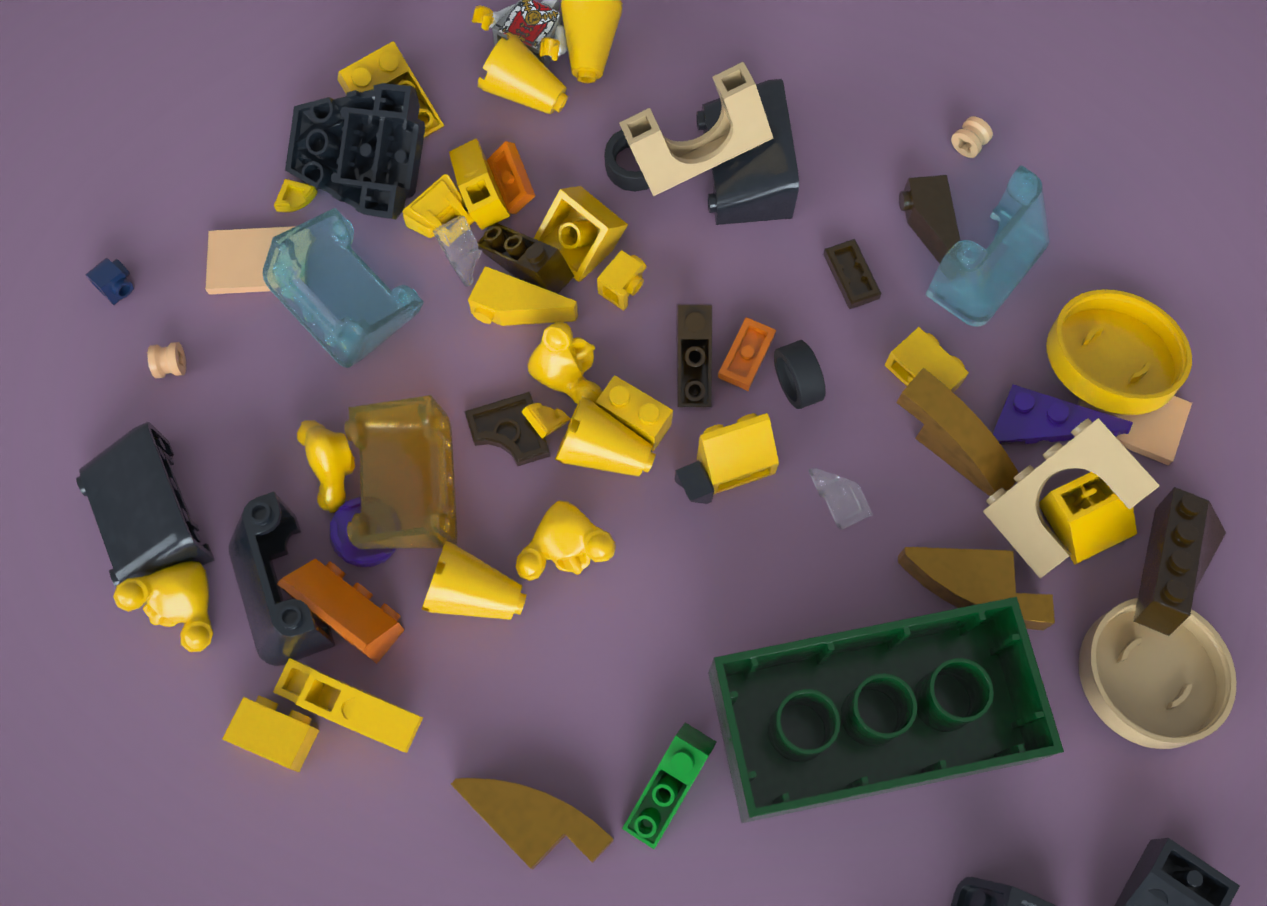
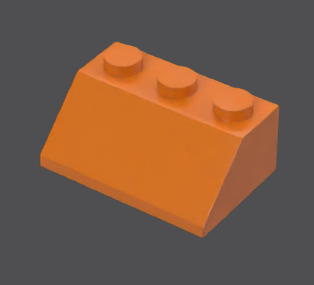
(344, 607)

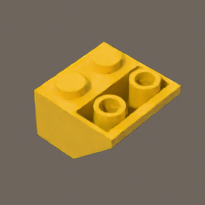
(738, 452)
(1088, 516)

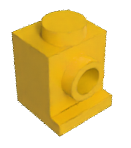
(621, 279)

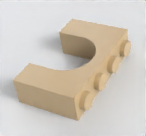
(738, 129)
(1018, 510)

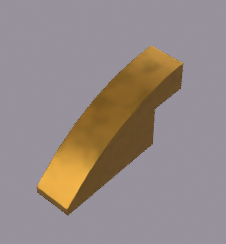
(957, 434)
(975, 578)
(531, 819)

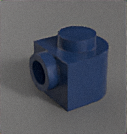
(111, 280)

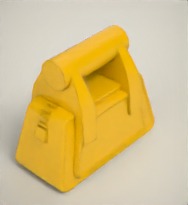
(435, 207)

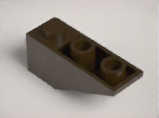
(526, 258)
(694, 355)

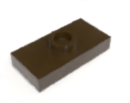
(852, 274)

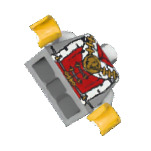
(532, 22)

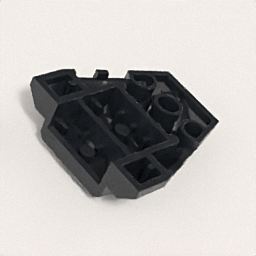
(360, 147)

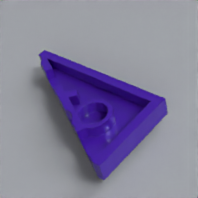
(1040, 417)

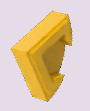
(294, 196)
(545, 419)

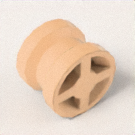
(971, 137)
(166, 360)

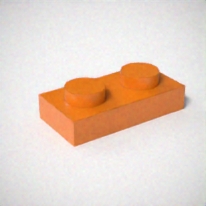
(511, 177)
(746, 354)

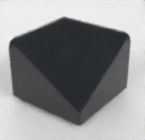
(695, 483)

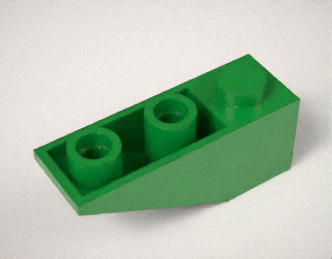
(669, 785)

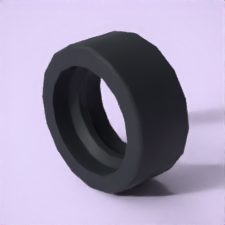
(620, 177)
(799, 374)

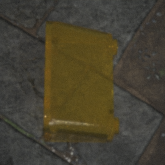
(403, 475)

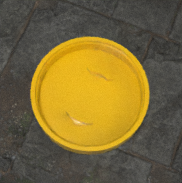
(1119, 352)

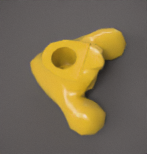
(562, 362)
(330, 461)
(567, 540)
(170, 598)

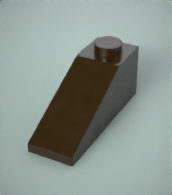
(931, 213)

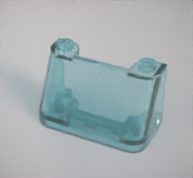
(978, 280)
(334, 289)

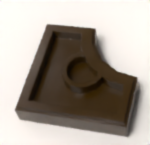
(506, 427)

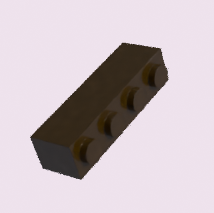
(1178, 553)

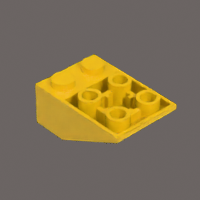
(388, 67)

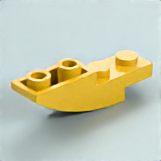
(348, 705)

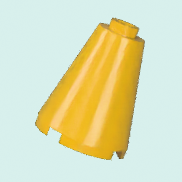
(589, 35)
(522, 77)
(603, 443)
(471, 587)

